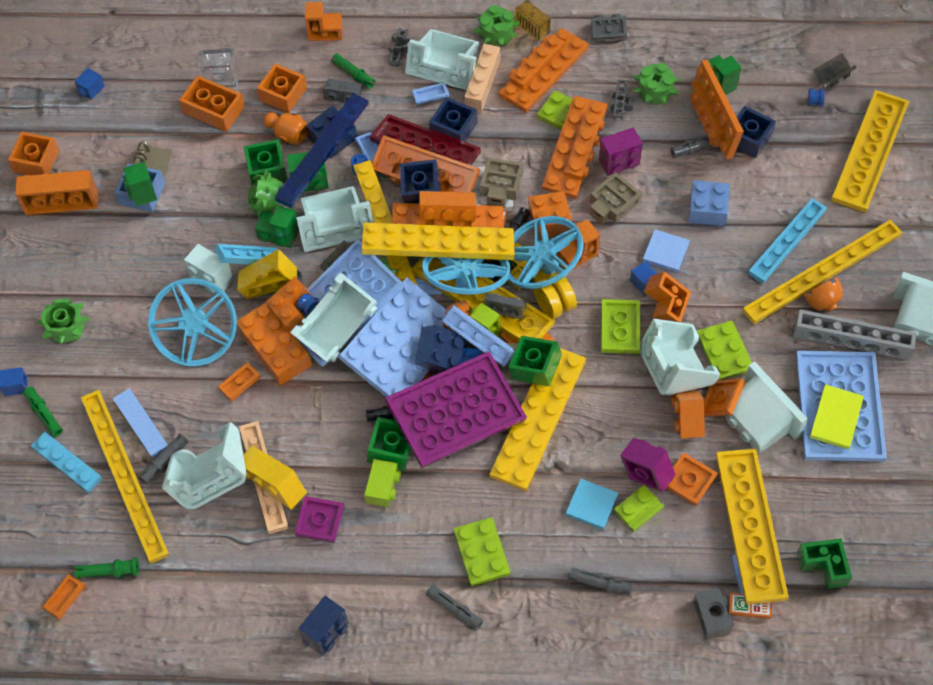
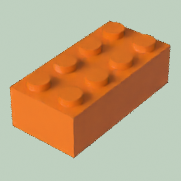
(57, 192)
(273, 344)

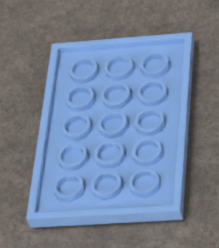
(366, 273)
(389, 342)
(849, 372)

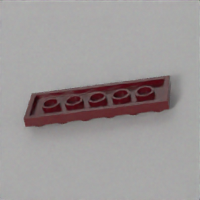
(426, 139)

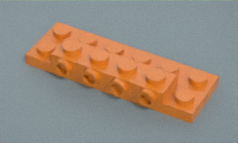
(542, 69)
(715, 111)
(575, 146)
(453, 174)
(485, 216)

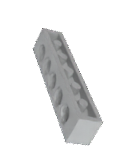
(854, 334)

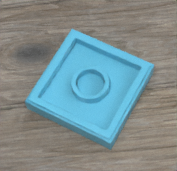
(592, 504)

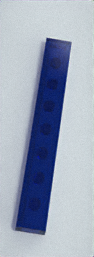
(321, 150)

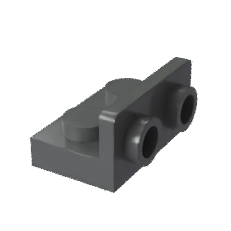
(609, 27)
(341, 90)
(506, 306)

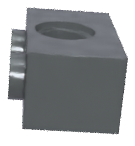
(713, 626)

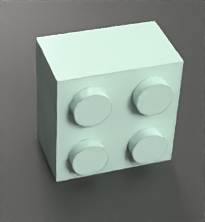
(206, 265)

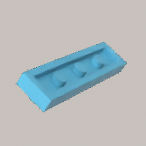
(241, 254)
(66, 462)

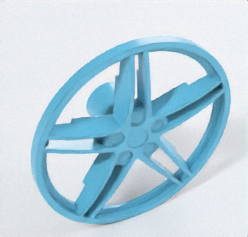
(544, 252)
(465, 274)
(192, 322)

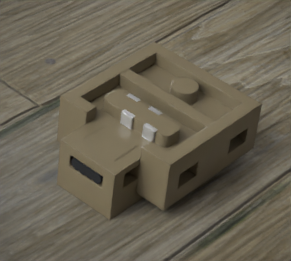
(501, 181)
(613, 199)

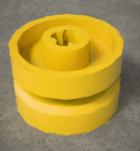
(555, 297)

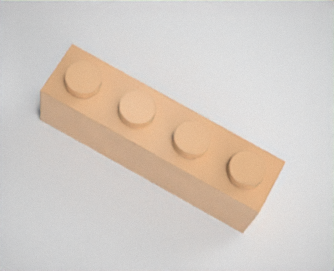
(483, 77)

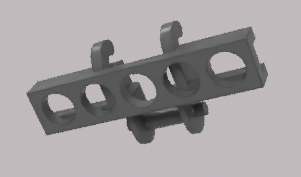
(399, 47)
(621, 96)

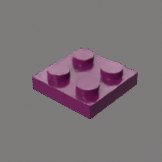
(319, 519)

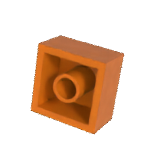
(282, 88)
(33, 154)
(550, 205)

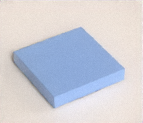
(666, 251)

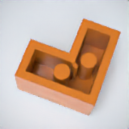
(320, 25)
(591, 244)
(669, 295)
(285, 303)
(690, 414)

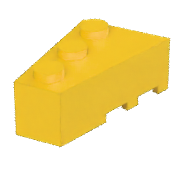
(266, 275)
(273, 477)

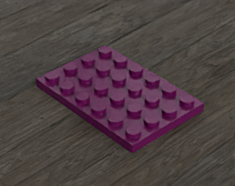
(455, 409)

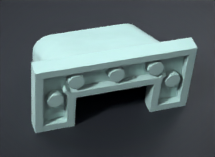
(442, 58)
(332, 218)
(916, 306)
(764, 412)

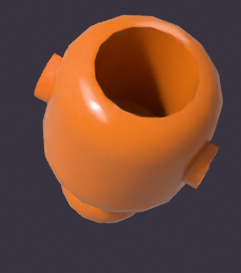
(287, 127)

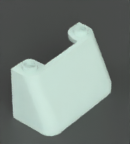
(335, 318)
(672, 360)
(204, 477)

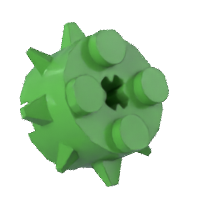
(497, 26)
(656, 84)
(263, 194)
(63, 321)

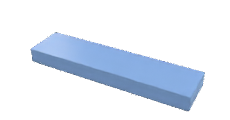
(478, 335)
(140, 423)

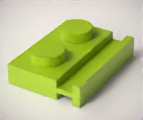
(638, 508)

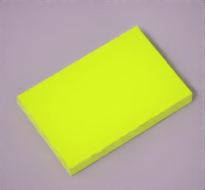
(836, 417)

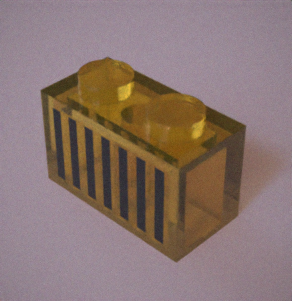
(532, 20)

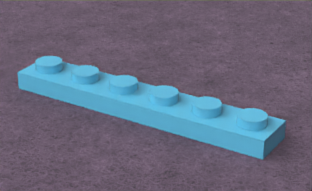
(787, 241)

